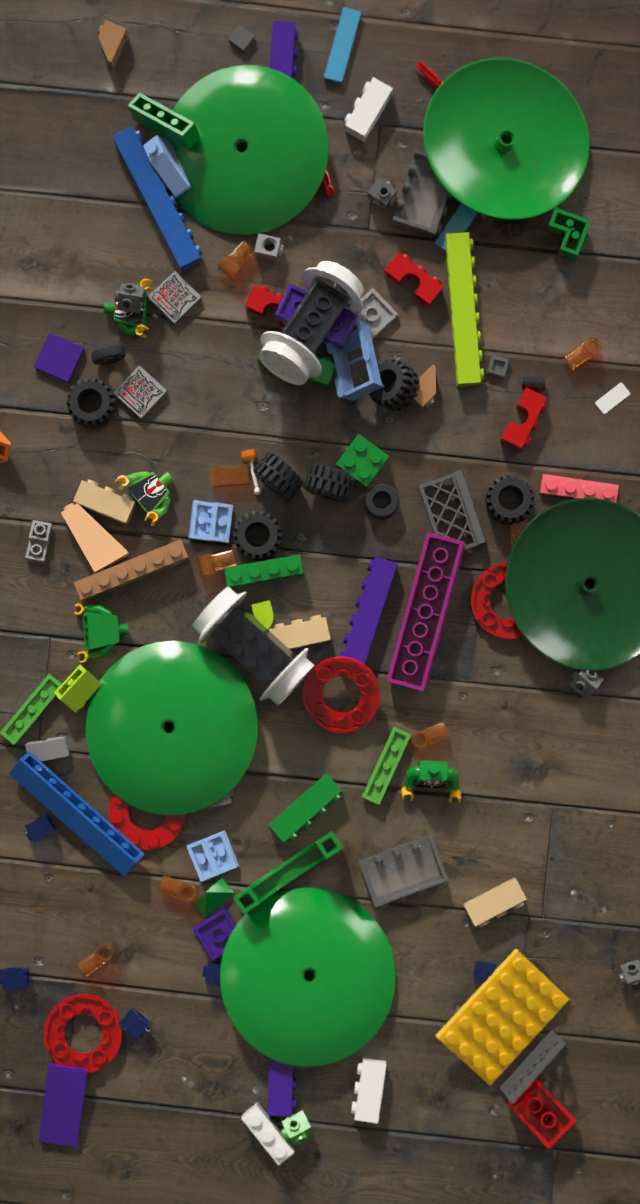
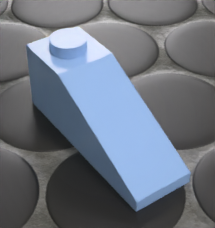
(167, 164)

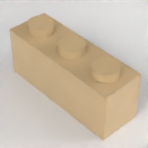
(105, 501)
(302, 633)
(495, 902)

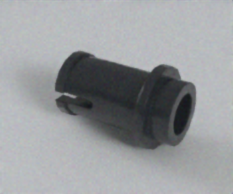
(534, 383)

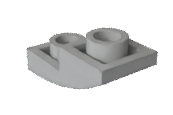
(38, 541)
(49, 749)

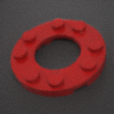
(481, 605)
(341, 721)
(141, 838)
(83, 1004)

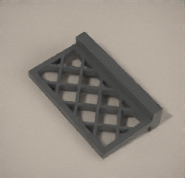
(466, 503)
(532, 1066)

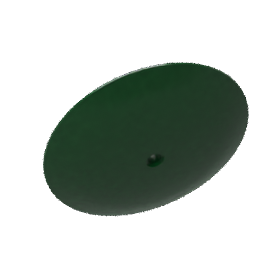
(548, 590)

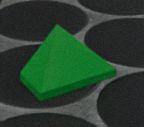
(213, 897)

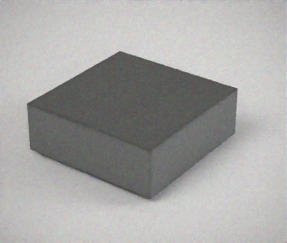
(241, 38)
(498, 366)

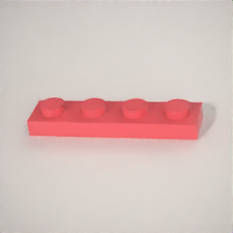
(577, 488)

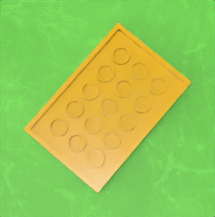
(502, 1017)

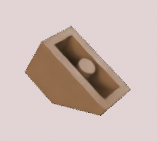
(112, 39)
(427, 389)

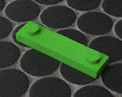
(31, 710)
(386, 765)

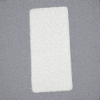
(612, 398)

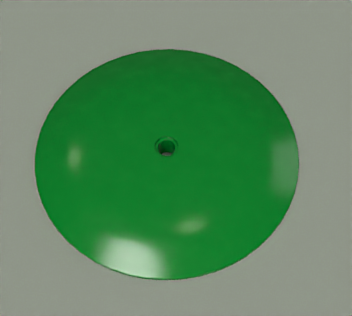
(515, 104)
(283, 154)
(211, 733)
(267, 987)

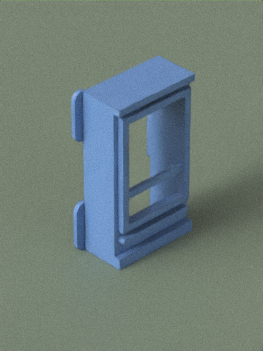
(344, 385)

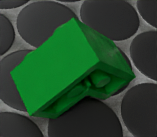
(572, 229)

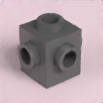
(382, 194)
(130, 298)
(585, 682)
(631, 976)

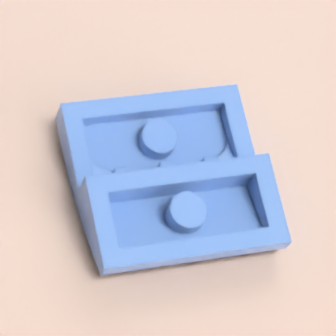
(210, 521)
(212, 856)

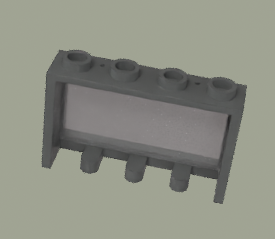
(421, 199)
(403, 871)

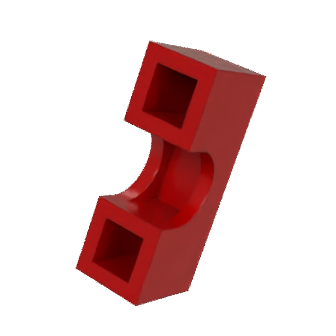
(403, 268)
(261, 300)
(531, 404)

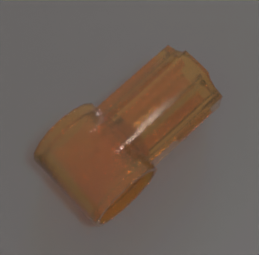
(232, 264)
(581, 353)
(211, 563)
(431, 735)
(176, 888)
(96, 959)

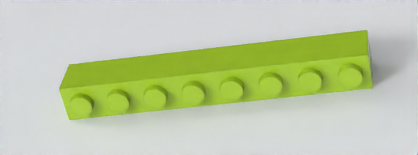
(463, 309)

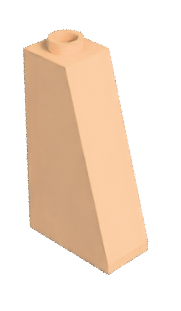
(93, 539)

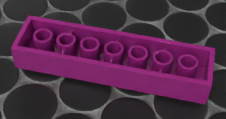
(426, 612)

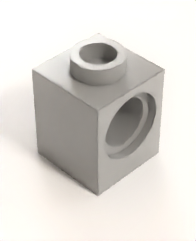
(264, 240)

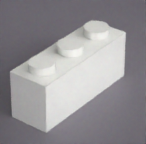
(367, 109)
(369, 1090)
(267, 1133)

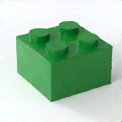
(362, 461)

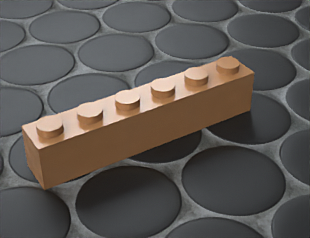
(131, 570)

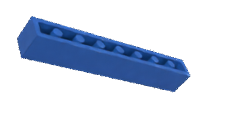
(158, 201)
(76, 813)

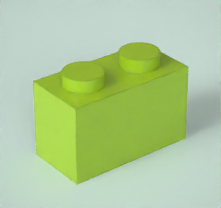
(77, 688)

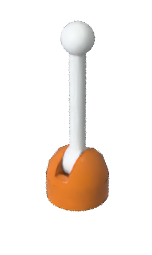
(249, 457)

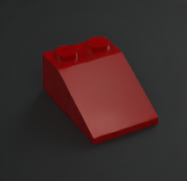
(543, 1114)

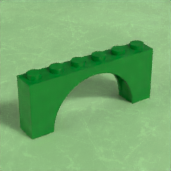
(287, 871)

